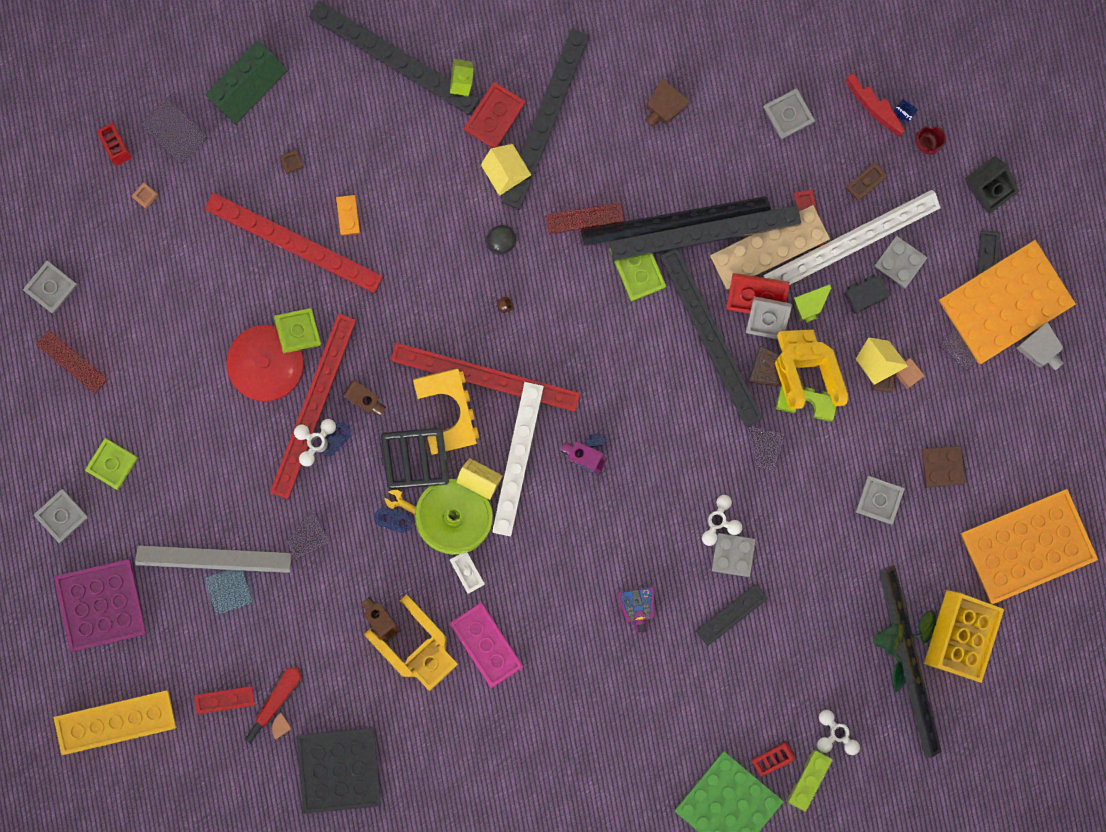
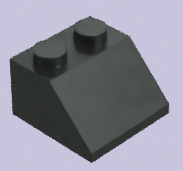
(992, 184)

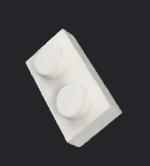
(467, 572)

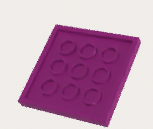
(100, 605)

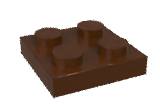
(943, 466)

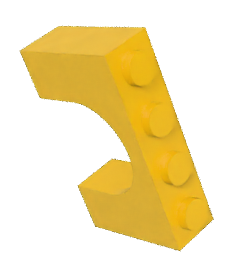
(450, 383)

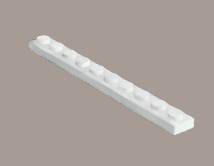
(856, 239)

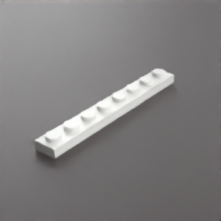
(517, 459)

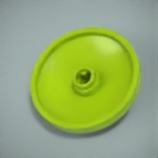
(455, 501)

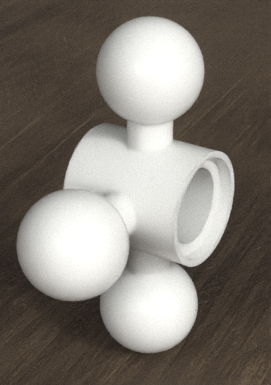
(302, 432)
(734, 527)
(825, 744)

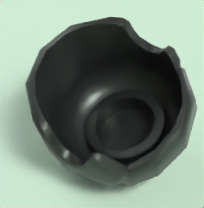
(501, 239)

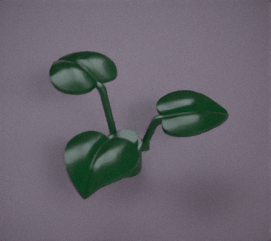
(891, 639)

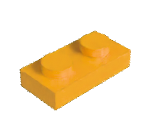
(348, 215)

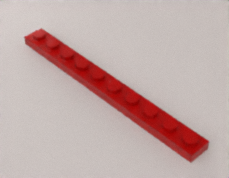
(293, 243)
(482, 376)
(314, 404)

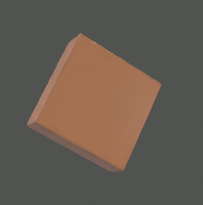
(145, 195)

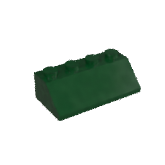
(246, 82)

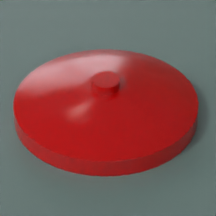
(260, 367)

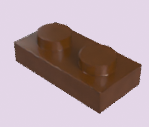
(866, 181)

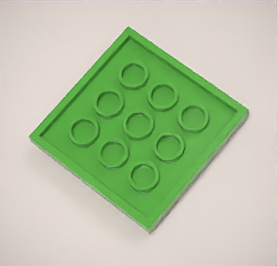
(728, 800)

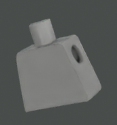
(1042, 347)

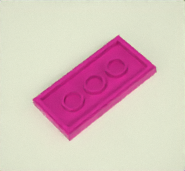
(486, 645)

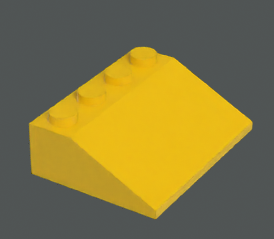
(964, 636)

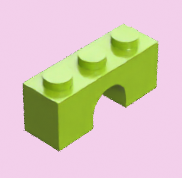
(822, 403)
(809, 781)

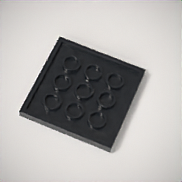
(338, 770)

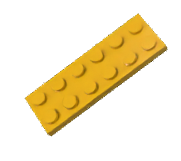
(115, 722)

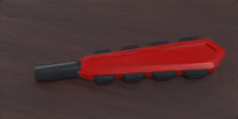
(281, 692)

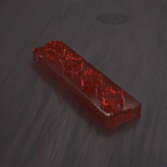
(584, 218)
(72, 362)

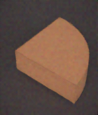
(280, 726)

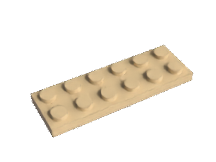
(770, 248)

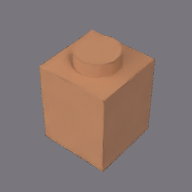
(910, 374)

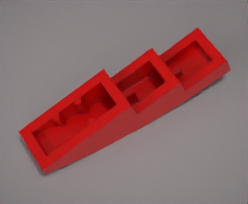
(879, 110)

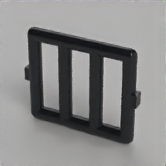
(409, 482)

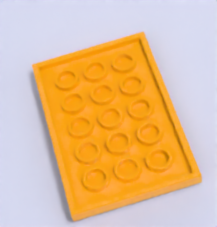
(1007, 302)
(1029, 546)

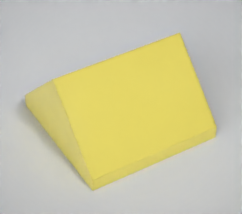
(505, 168)
(879, 360)
(479, 478)

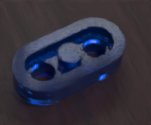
(335, 440)
(393, 520)

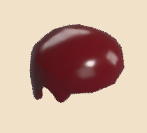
(930, 140)

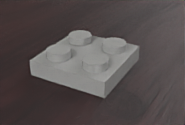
(788, 114)
(900, 262)
(50, 287)
(768, 317)
(879, 500)
(61, 516)
(733, 555)

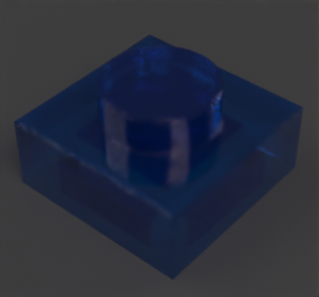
(905, 110)
(595, 441)

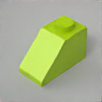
(461, 77)
(811, 303)

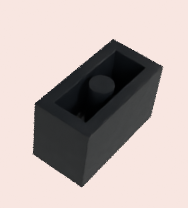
(866, 294)

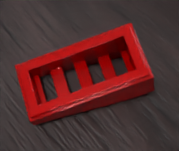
(118, 155)
(791, 757)

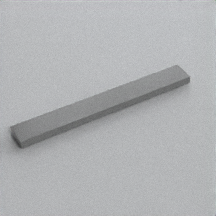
(213, 559)

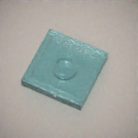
(228, 591)

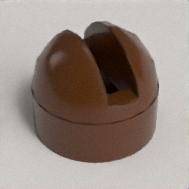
(505, 305)

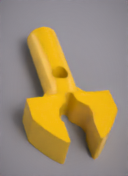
(402, 503)

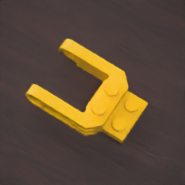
(803, 350)
(430, 661)

